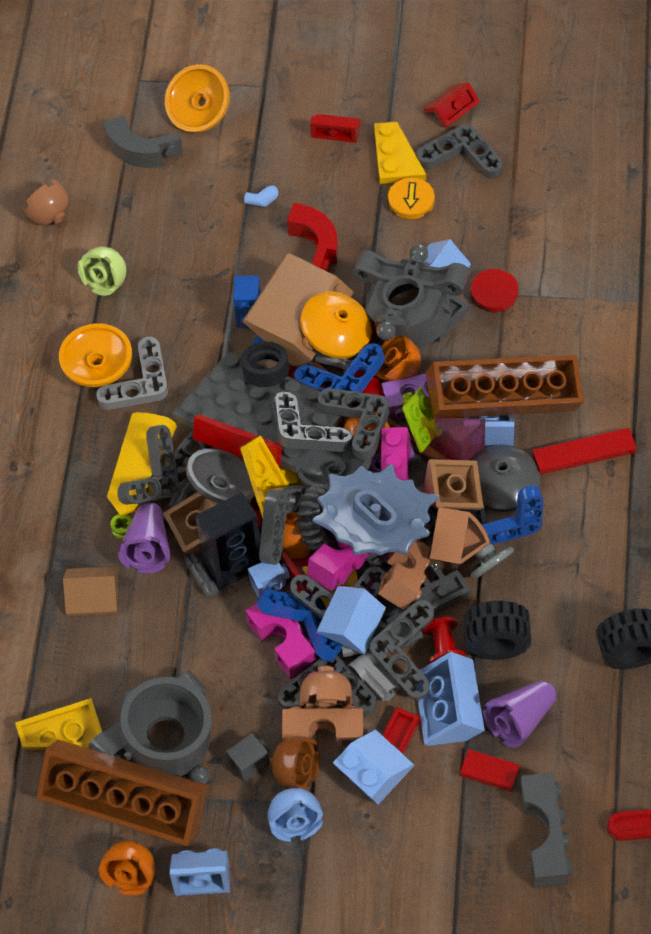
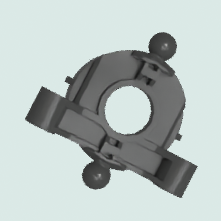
(426, 315)
(157, 700)

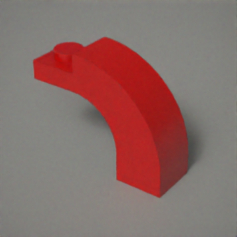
(317, 227)

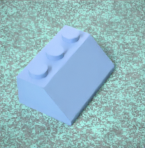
(453, 705)

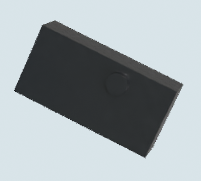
(229, 540)

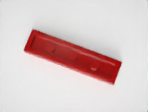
(228, 437)
(584, 451)

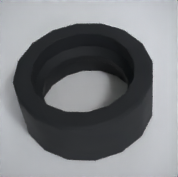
(263, 351)

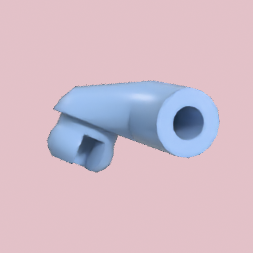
(263, 198)

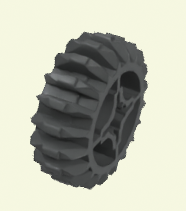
(309, 507)

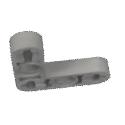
(144, 385)

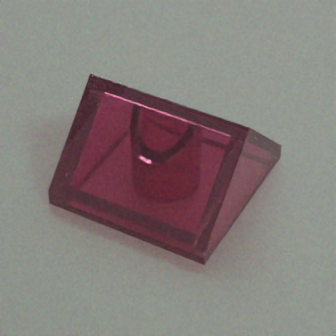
(459, 437)

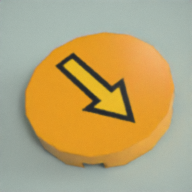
(411, 198)

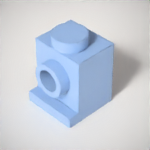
(267, 576)

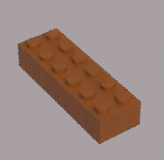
(504, 386)
(122, 792)

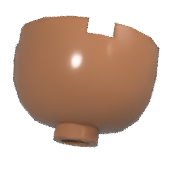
(47, 204)
(325, 689)

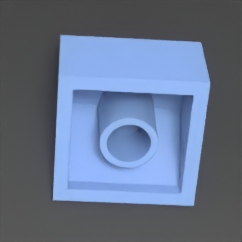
(373, 765)
(200, 872)

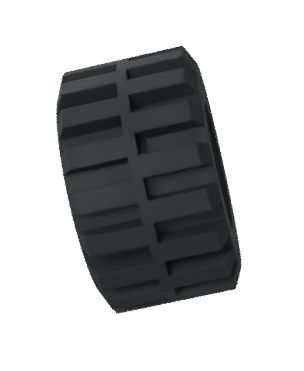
(497, 630)
(626, 639)

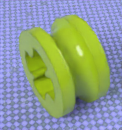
(123, 520)

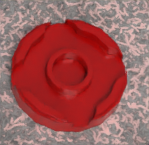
(494, 290)

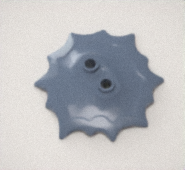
(375, 511)

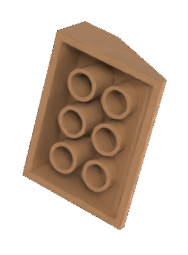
(280, 304)

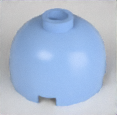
(294, 814)

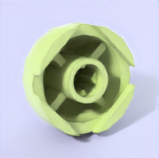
(102, 270)

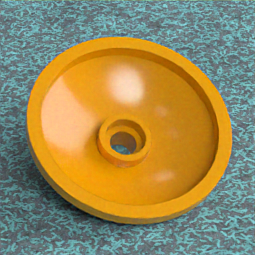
(188, 91)
(331, 333)
(91, 346)

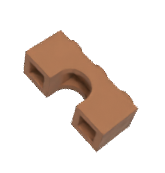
(404, 579)
(344, 723)

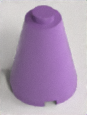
(146, 540)
(519, 712)

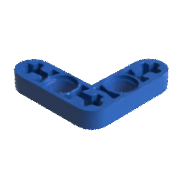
(343, 383)
(527, 519)
(286, 606)

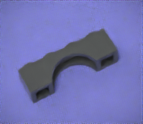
(549, 861)

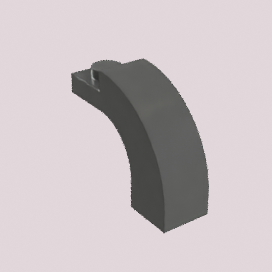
(139, 150)

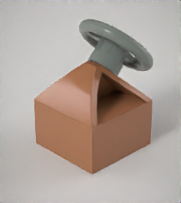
(460, 537)

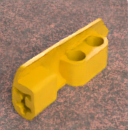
(134, 457)

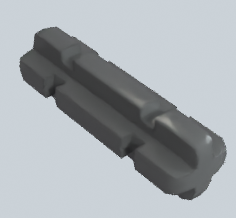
(184, 491)
(201, 575)

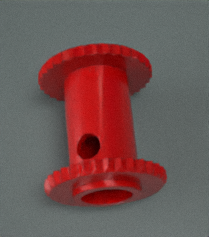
(442, 636)

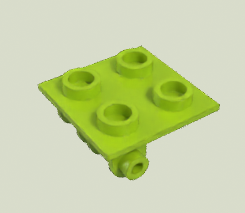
(419, 417)

